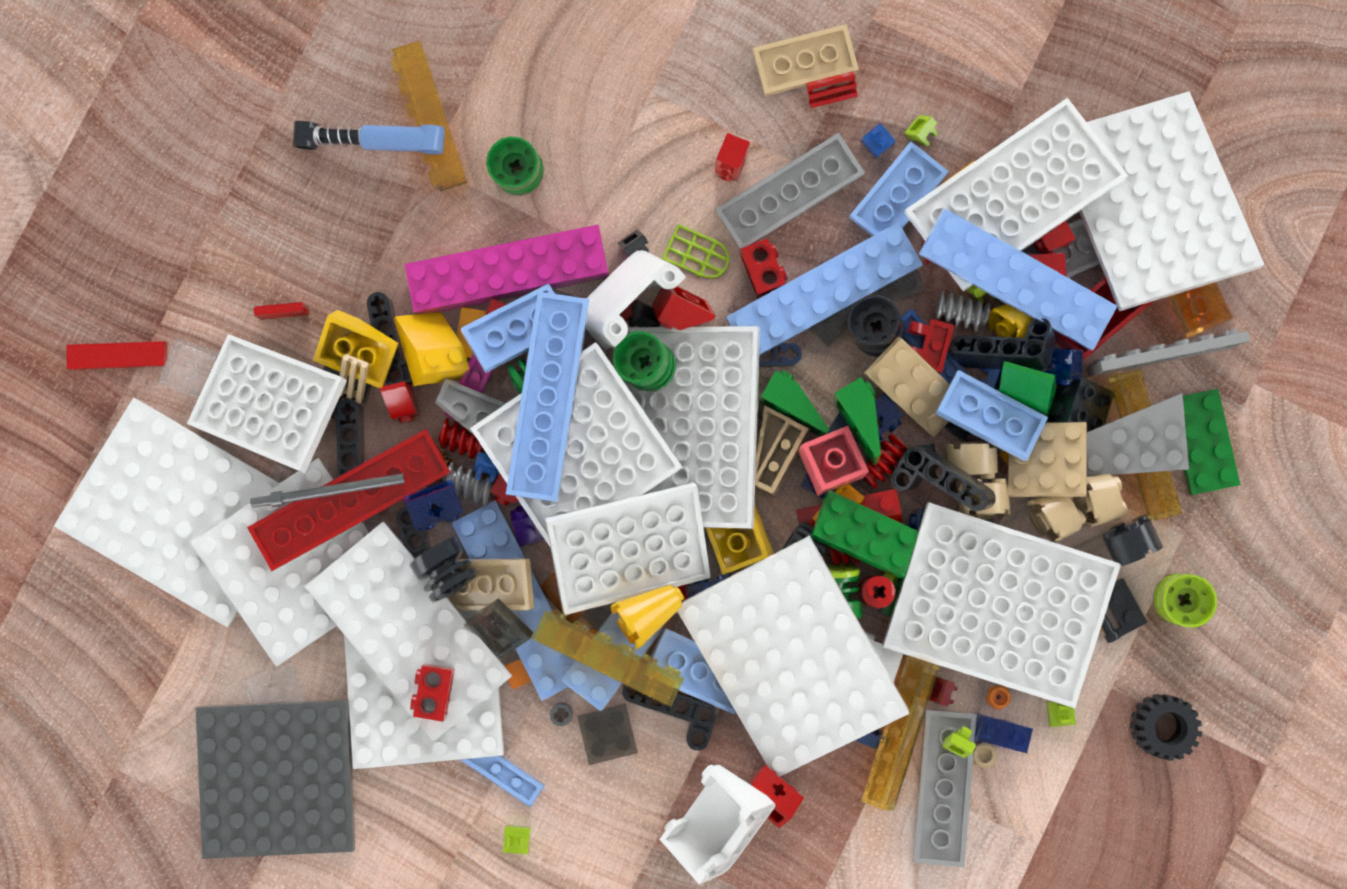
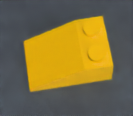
(356, 338)
(431, 348)

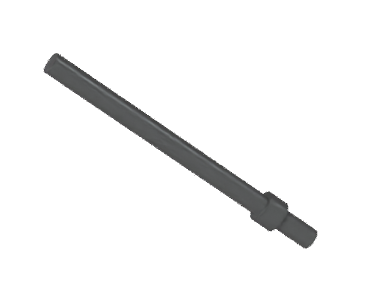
(278, 498)

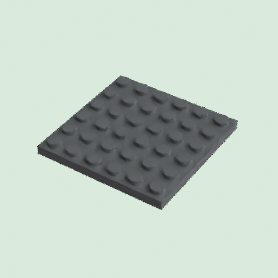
(275, 778)

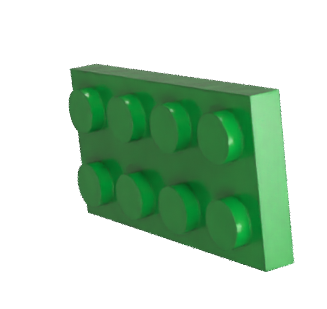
(1208, 444)
(864, 534)

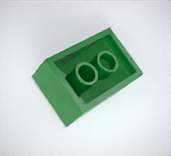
(1028, 387)
(789, 399)
(859, 411)

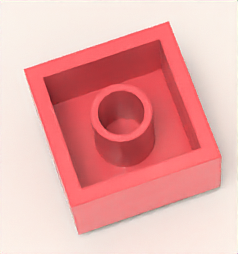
(833, 460)

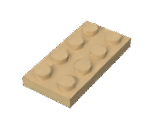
(804, 59)
(910, 384)
(497, 578)

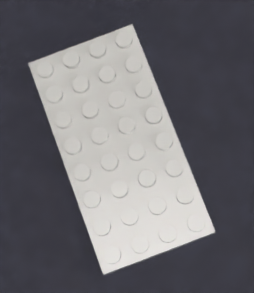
(1026, 182)
(399, 629)

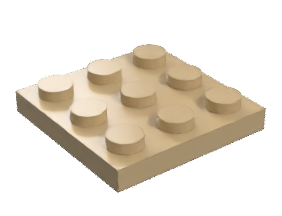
(1055, 464)

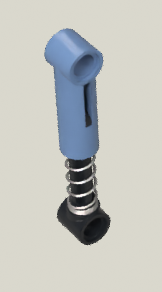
(423, 139)

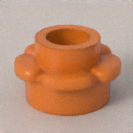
(998, 704)

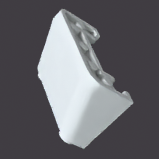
(620, 288)
(717, 824)

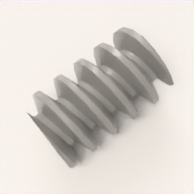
(962, 311)
(469, 485)

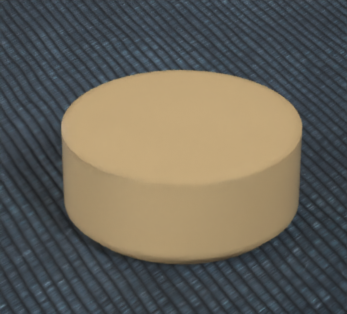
(984, 755)

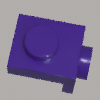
(524, 527)

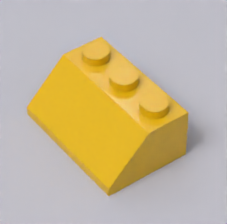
(740, 546)

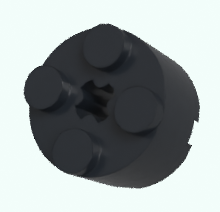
(1132, 541)

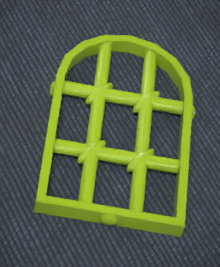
(687, 255)
(843, 570)

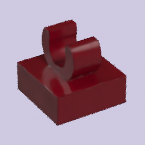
(942, 691)

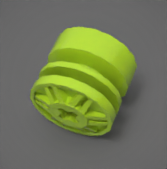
(1199, 597)

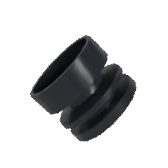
(872, 314)
(443, 569)

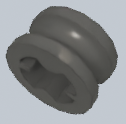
(567, 719)

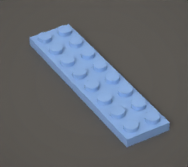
(1017, 279)
(829, 288)
(547, 397)
(489, 536)

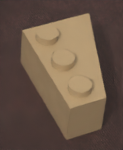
(777, 450)

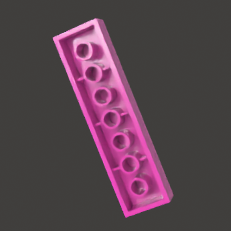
(506, 270)

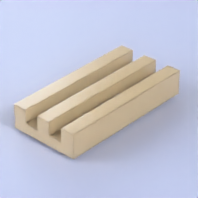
(350, 392)

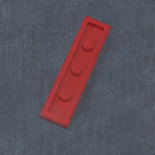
(116, 355)

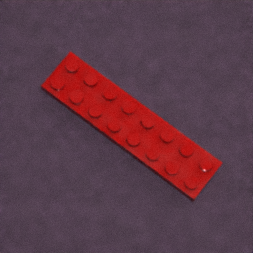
(314, 521)

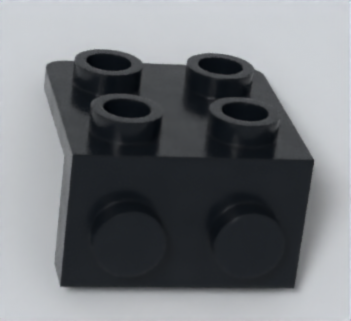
(1081, 403)

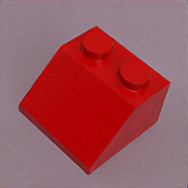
(681, 309)

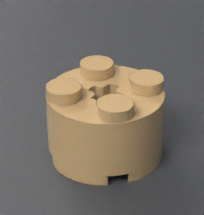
(974, 458)
(1102, 500)
(1001, 505)
(1055, 517)

